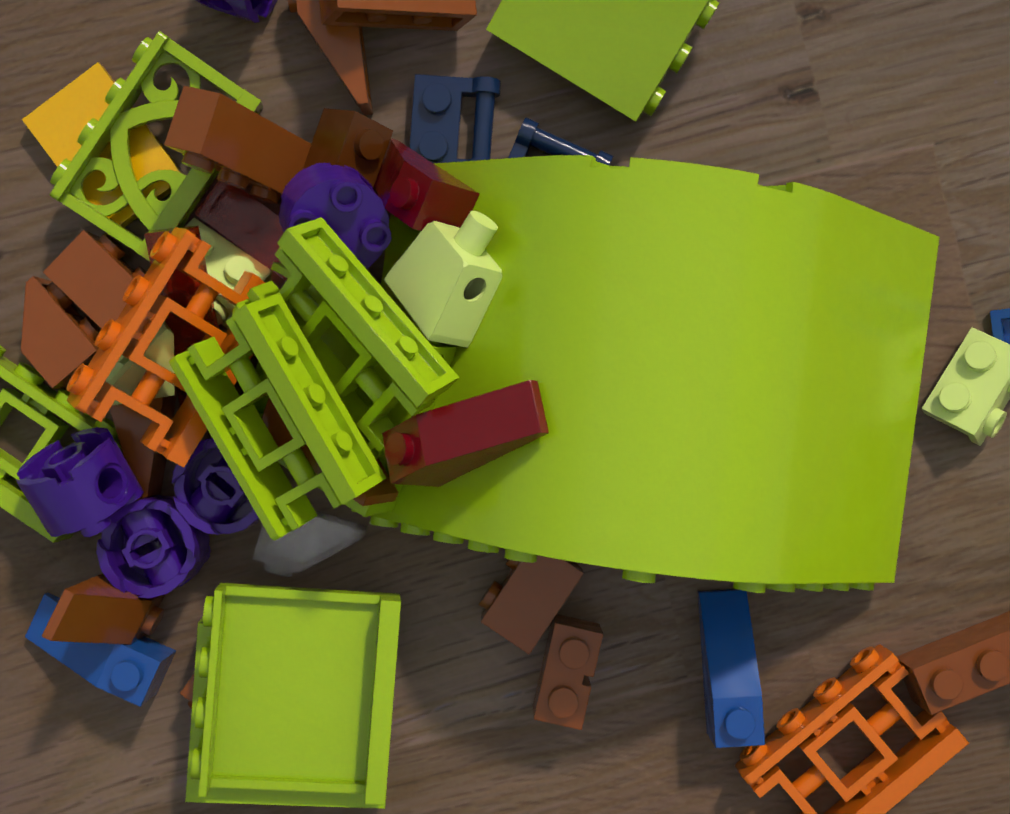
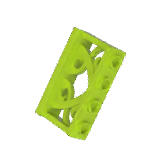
(116, 127)

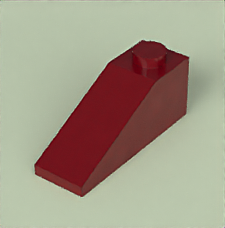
(420, 190)
(464, 435)

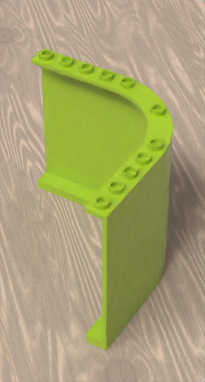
(710, 372)

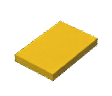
(63, 117)

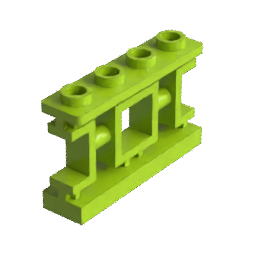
(367, 321)
(302, 399)
(39, 405)

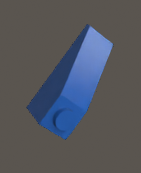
(120, 669)
(730, 670)

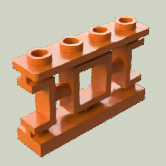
(136, 324)
(881, 777)

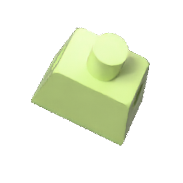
(448, 279)

